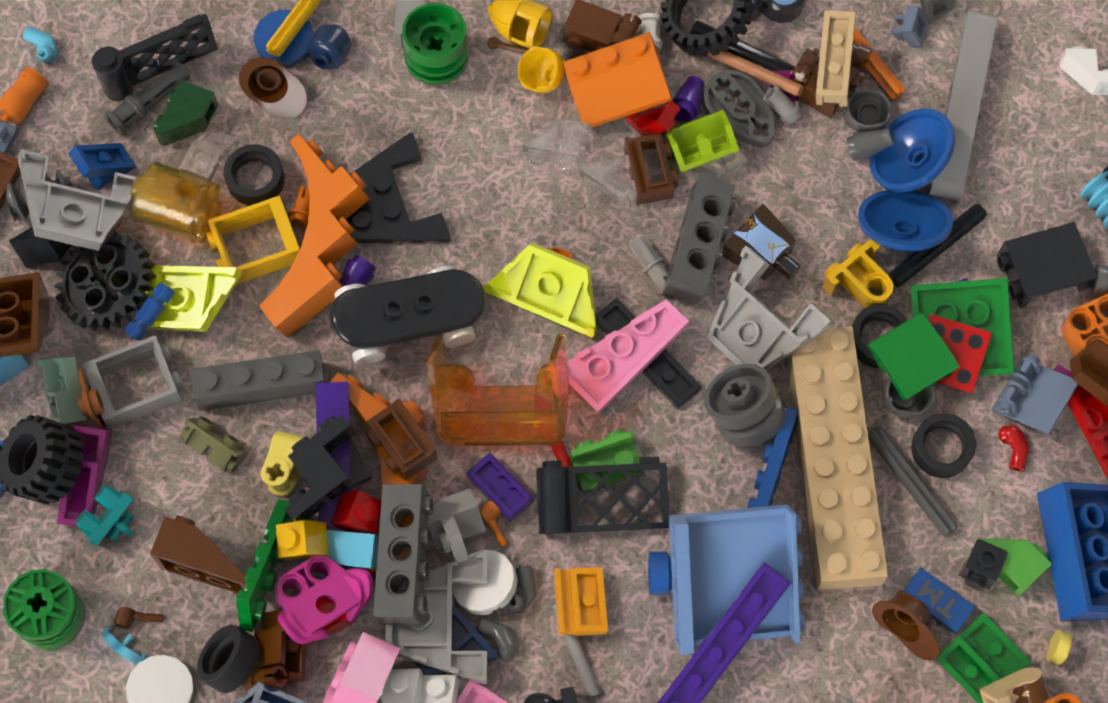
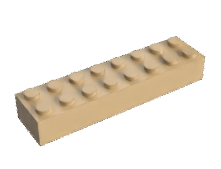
(836, 463)

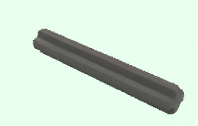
(912, 481)

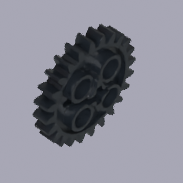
(81, 298)

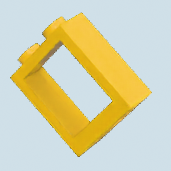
(247, 217)

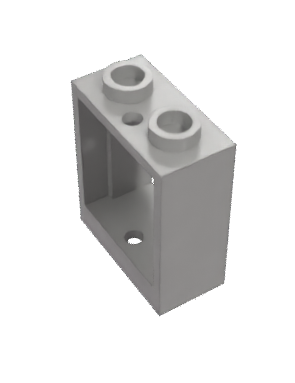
(122, 358)

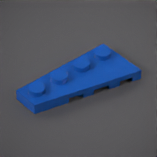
(774, 457)

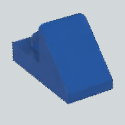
(101, 161)

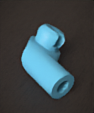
(45, 44)

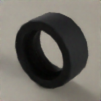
(253, 153)
(874, 312)
(953, 424)
(224, 673)

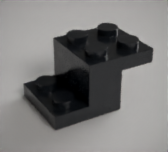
(319, 468)

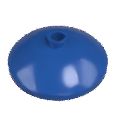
(920, 151)
(905, 220)

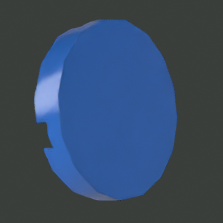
(296, 49)

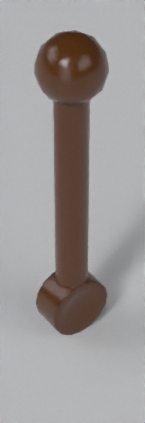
(494, 43)

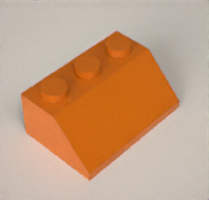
(617, 80)

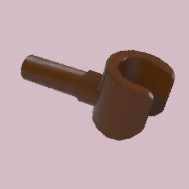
(126, 616)

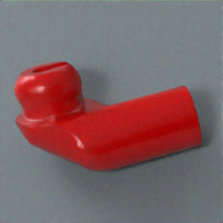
(1020, 446)

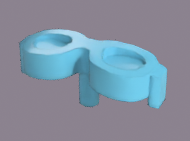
(121, 648)

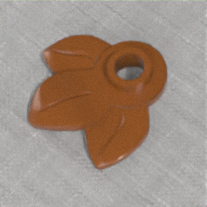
(91, 401)

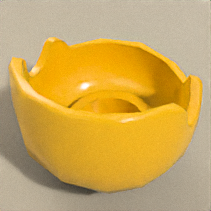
(541, 70)

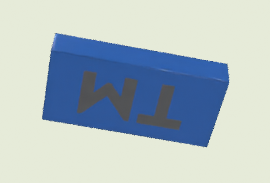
(943, 603)

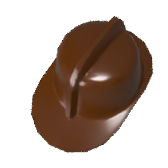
(273, 87)
(910, 622)

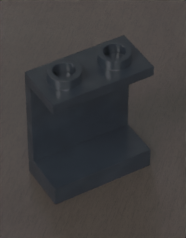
(1046, 263)

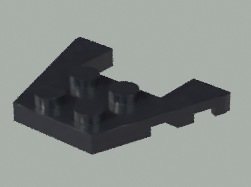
(384, 214)

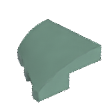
(62, 388)

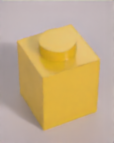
(301, 539)

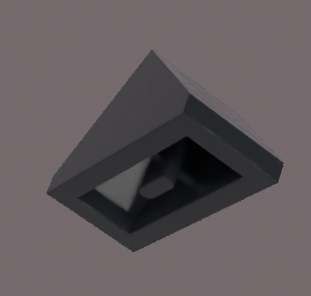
(37, 250)

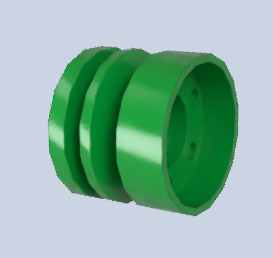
(435, 43)
(53, 624)

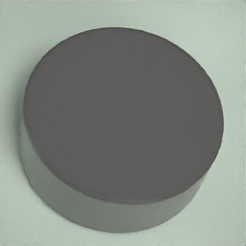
(1100, 286)

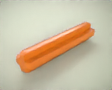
(880, 71)

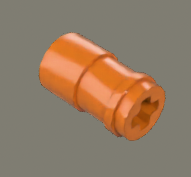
(19, 99)

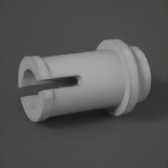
(789, 110)

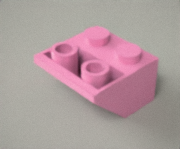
(362, 671)

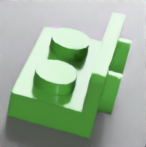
(613, 450)

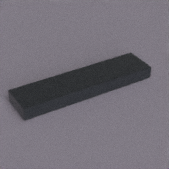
(664, 370)

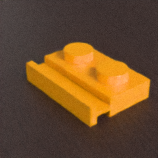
(580, 601)

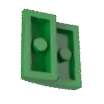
(913, 356)
(981, 656)

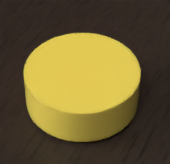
(1059, 647)

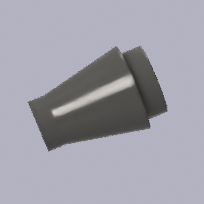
(868, 143)

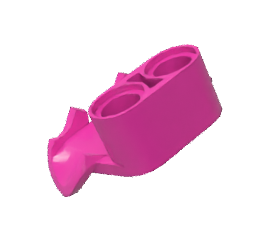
(347, 588)

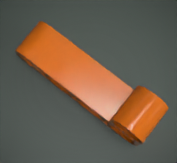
(1092, 321)

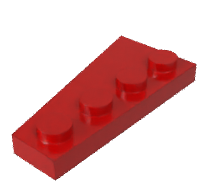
(1093, 421)

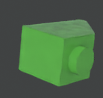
(1022, 564)

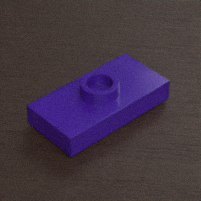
(500, 486)

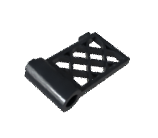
(120, 70)
(559, 493)

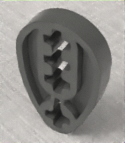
(749, 96)

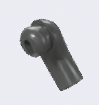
(525, 590)

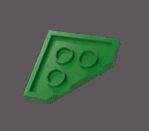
(976, 304)

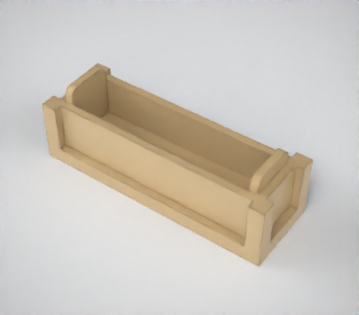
(835, 57)

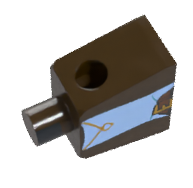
(768, 239)

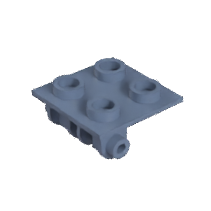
(1035, 395)

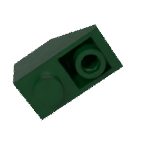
(186, 113)

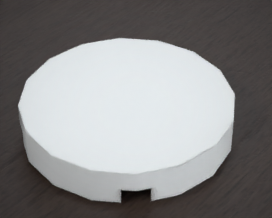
(484, 598)
(160, 681)

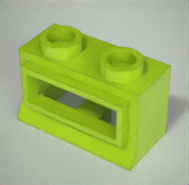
(702, 140)

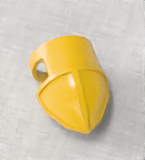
(521, 21)

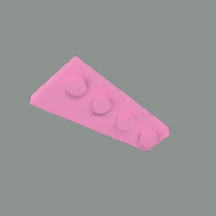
(617, 360)

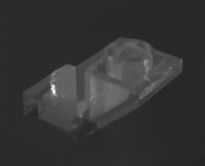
(208, 153)

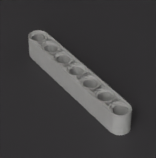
(965, 100)

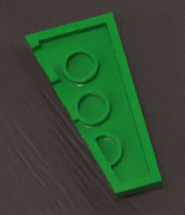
(261, 577)

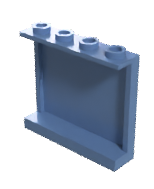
(718, 556)

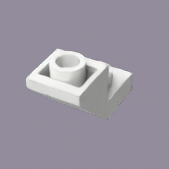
(1083, 68)

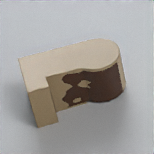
(1019, 687)

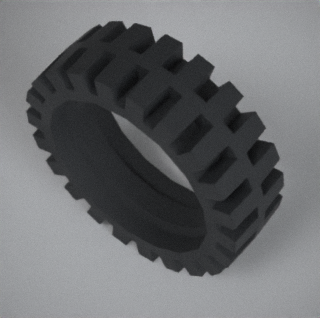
(709, 41)

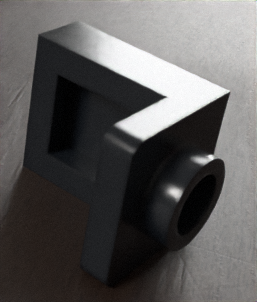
(983, 565)

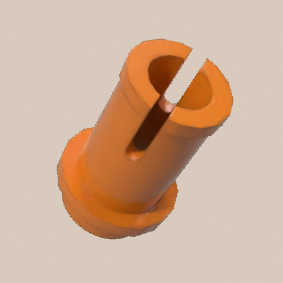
(299, 214)

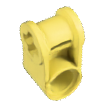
(279, 463)

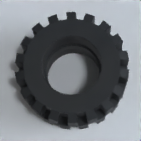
(40, 459)

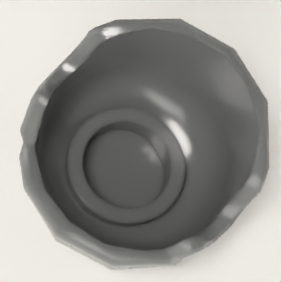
(868, 110)
(911, 407)

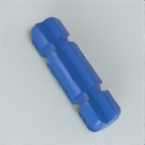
(149, 311)

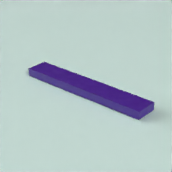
(334, 400)
(727, 637)

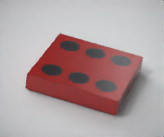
(967, 347)

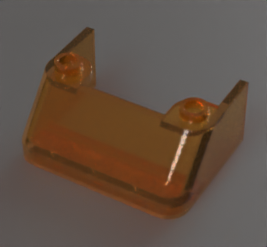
(498, 414)

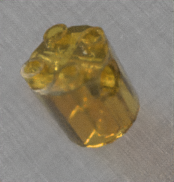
(175, 201)

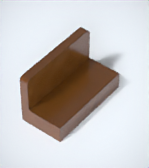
(1091, 369)

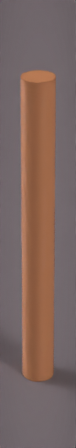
(758, 72)

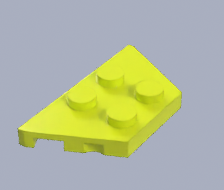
(548, 287)
(196, 298)

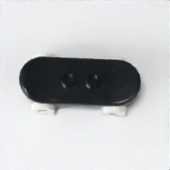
(406, 311)

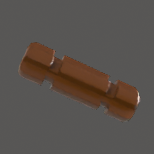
(806, 65)

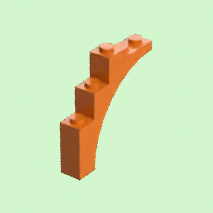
(313, 277)
(368, 406)

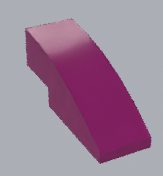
(89, 482)

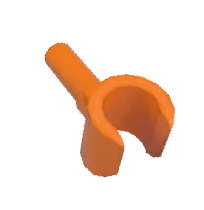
(489, 513)

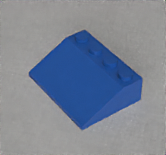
(1077, 546)

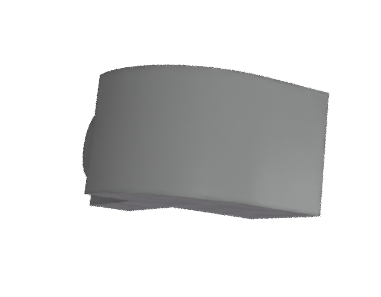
(455, 520)

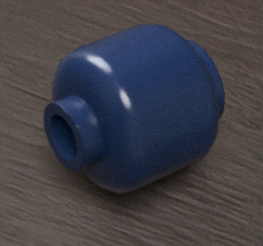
(329, 46)

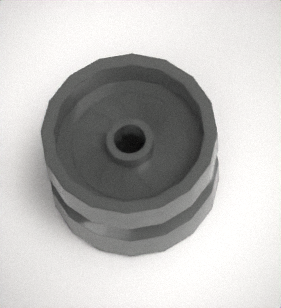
(745, 405)

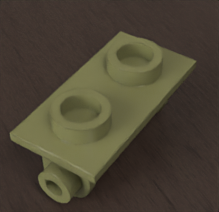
(224, 448)

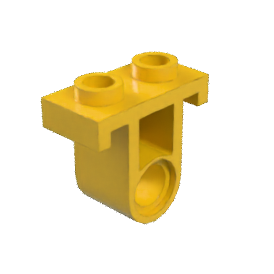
(859, 274)

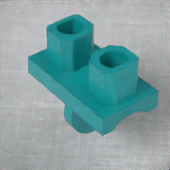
(116, 504)

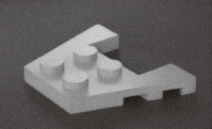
(70, 212)
(750, 330)
(432, 640)

